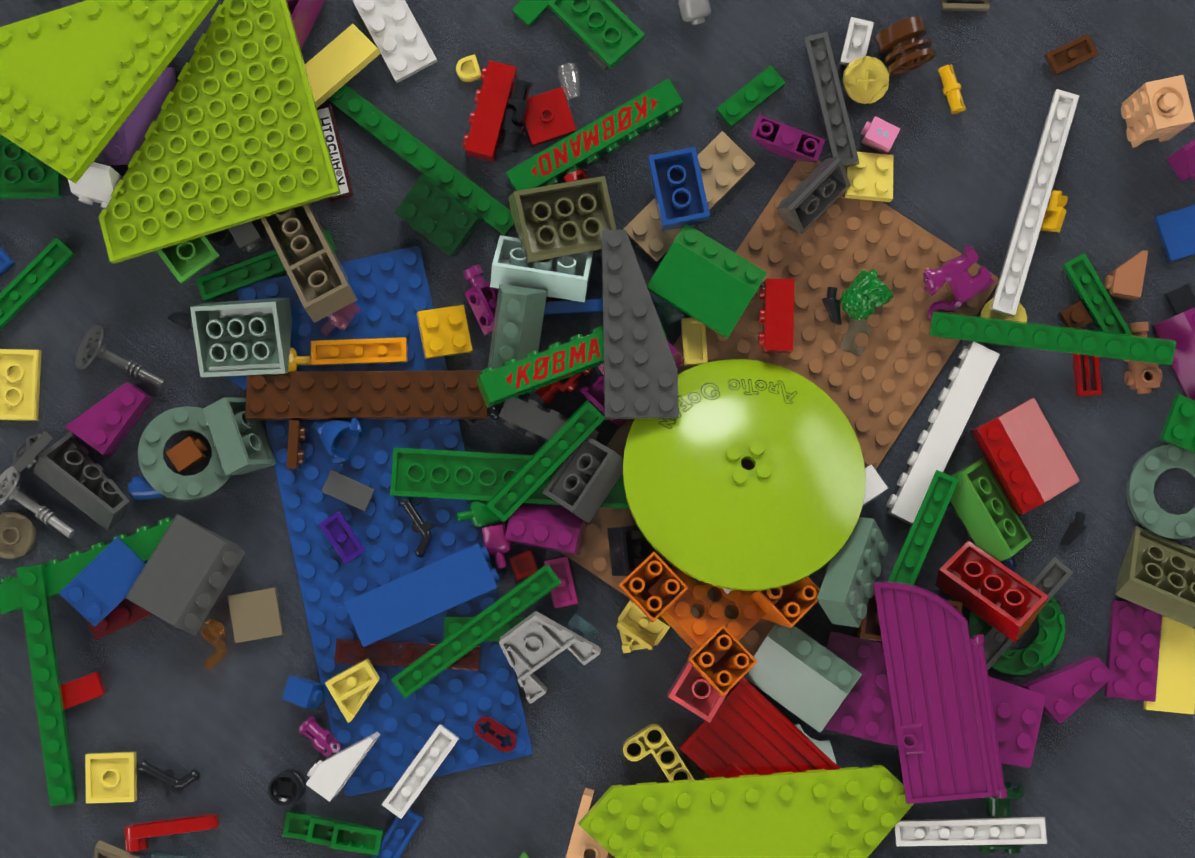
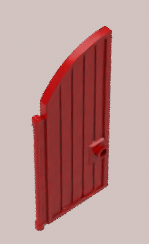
(752, 739)

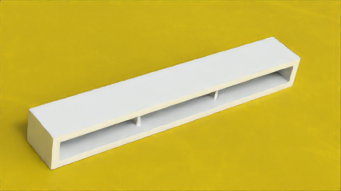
(944, 429)

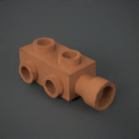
(1137, 369)

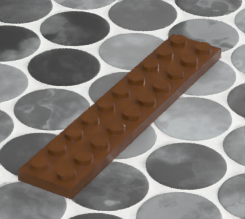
(365, 395)

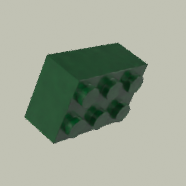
(438, 215)

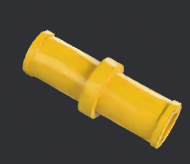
(952, 89)

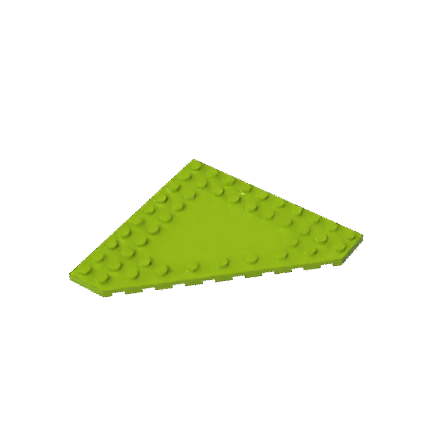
(83, 71)
(229, 140)
(751, 815)

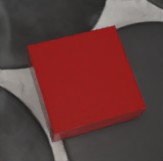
(523, 565)

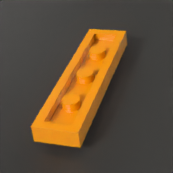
(359, 351)

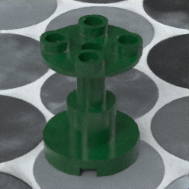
(1001, 808)

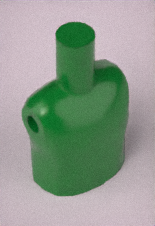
(479, 514)

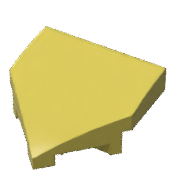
(638, 630)

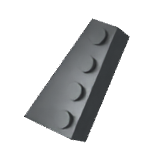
(533, 418)

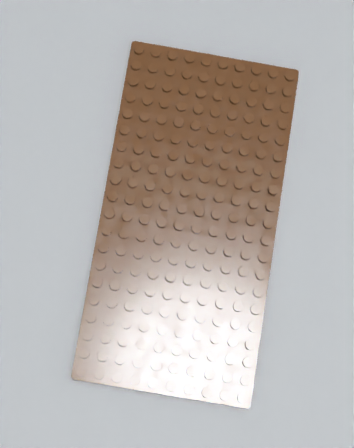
(871, 389)

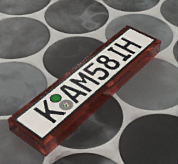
(336, 151)

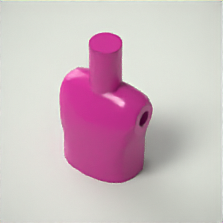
(495, 542)

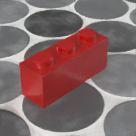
(777, 315)

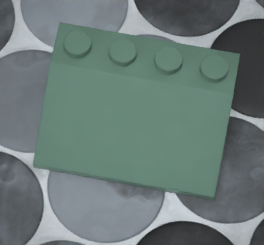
(242, 337)
(802, 675)

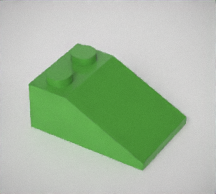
(189, 257)

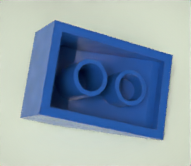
(104, 581)

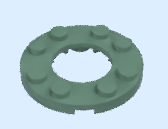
(152, 459)
(1141, 495)

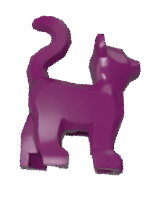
(959, 280)

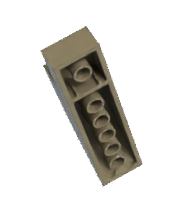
(314, 265)

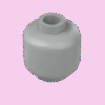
(694, 10)

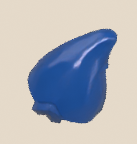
(338, 437)

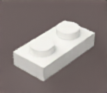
(856, 40)

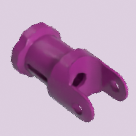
(320, 738)

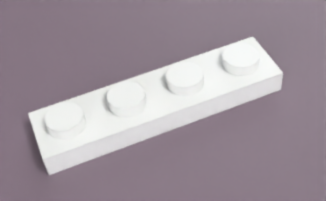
(420, 771)

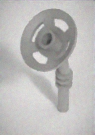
(11, 492)

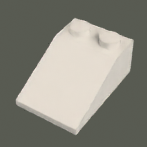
(96, 184)
(331, 775)

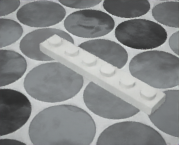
(971, 831)

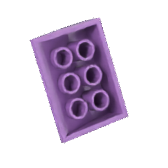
(132, 132)

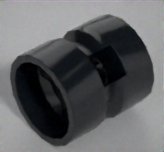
(286, 787)

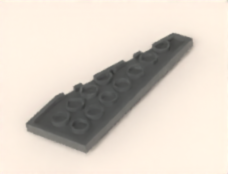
(637, 357)

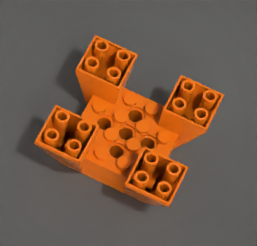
(713, 636)

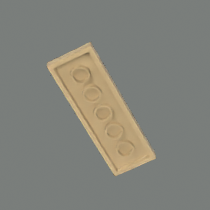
(721, 168)

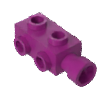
(481, 298)

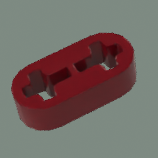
(500, 729)

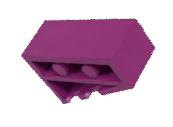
(111, 418)
(1070, 686)

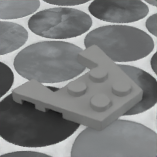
(536, 643)

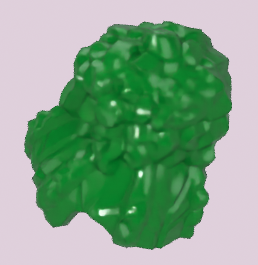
(865, 295)

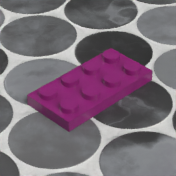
(1133, 651)

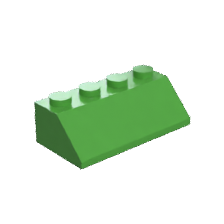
(988, 512)

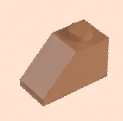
(1128, 278)

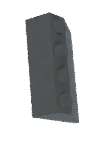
(185, 574)

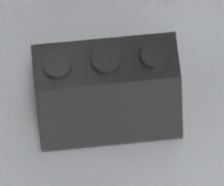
(814, 195)
(585, 478)

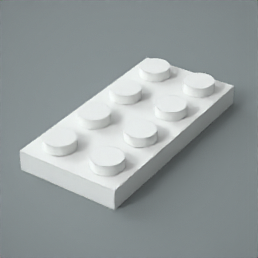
(396, 36)

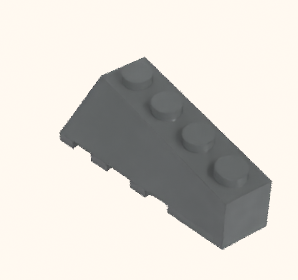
(81, 481)

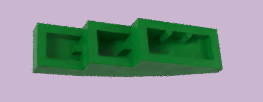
(332, 832)

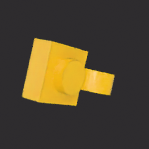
(1054, 212)

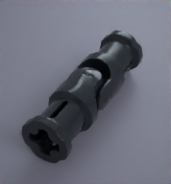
(517, 102)

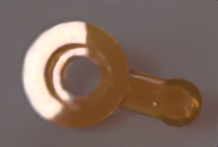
(214, 633)

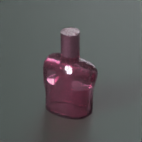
(340, 318)

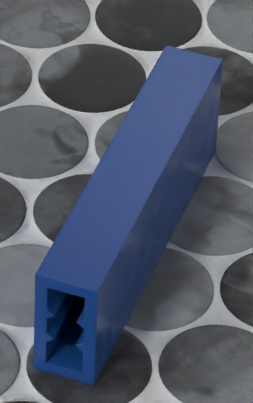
(422, 594)

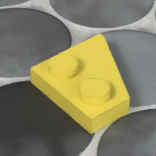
(353, 687)

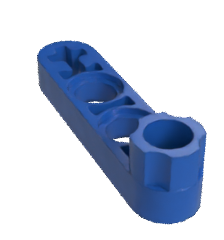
(573, 307)

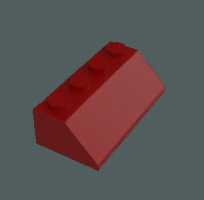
(991, 590)

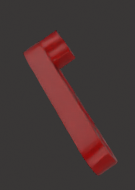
(137, 834)

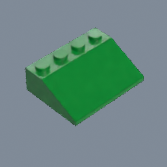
(706, 280)

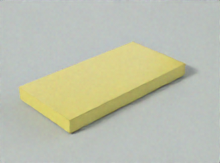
(339, 63)
(1175, 669)

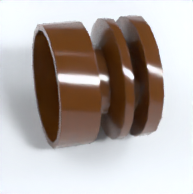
(905, 44)

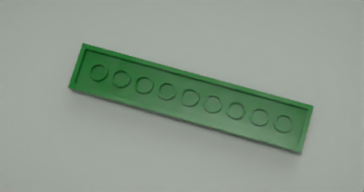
(470, 476)

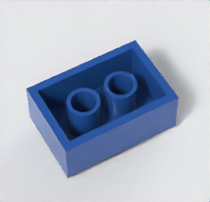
(678, 188)

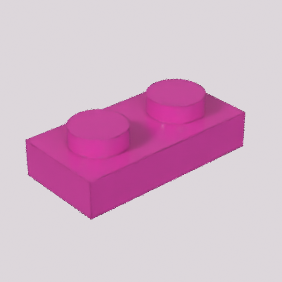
(565, 592)

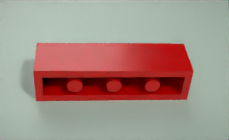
(490, 111)

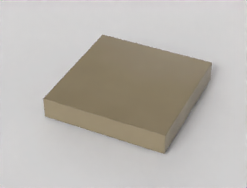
(255, 615)

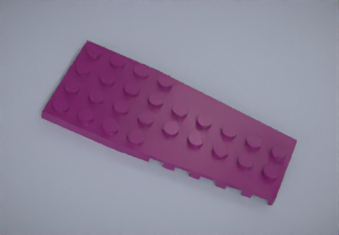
(869, 711)

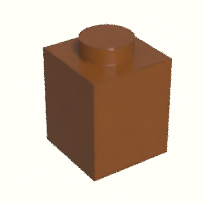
(187, 454)

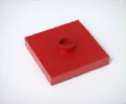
(548, 117)

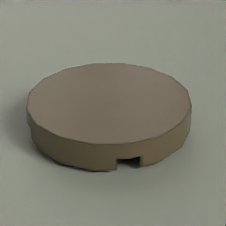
(16, 535)

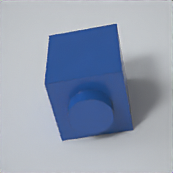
(303, 692)

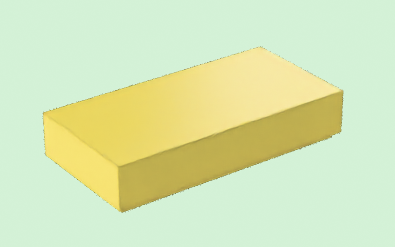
(694, 342)

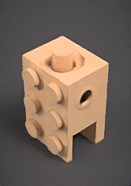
(1157, 110)
(581, 843)

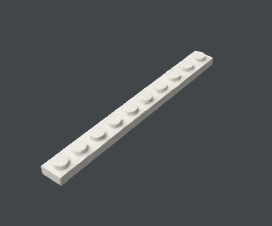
(1034, 203)

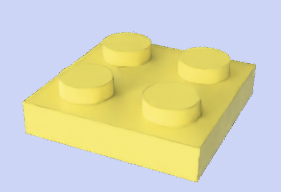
(871, 177)
(111, 777)

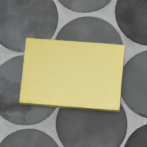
(19, 384)

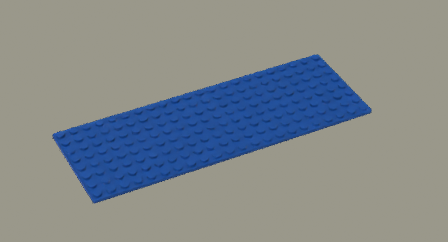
(389, 293)

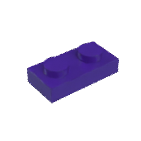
(342, 537)

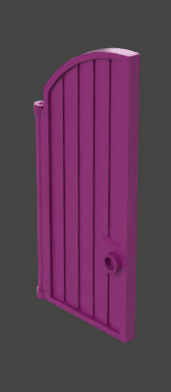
(938, 697)

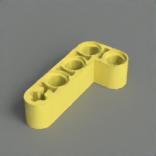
(657, 749)

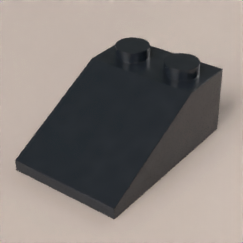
(628, 549)

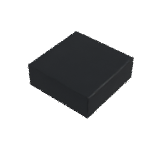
(1181, 299)

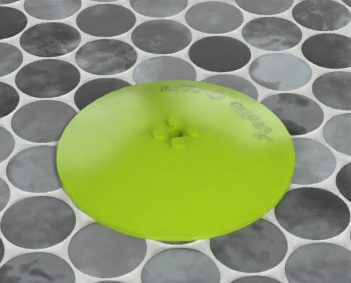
(734, 522)

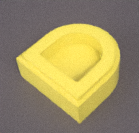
(468, 69)

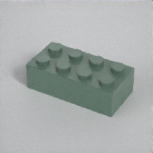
(853, 574)

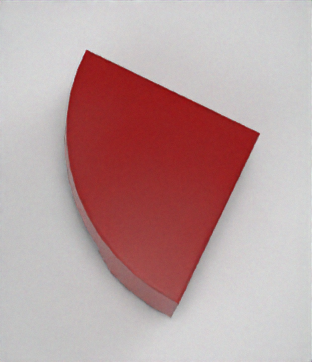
(576, 175)

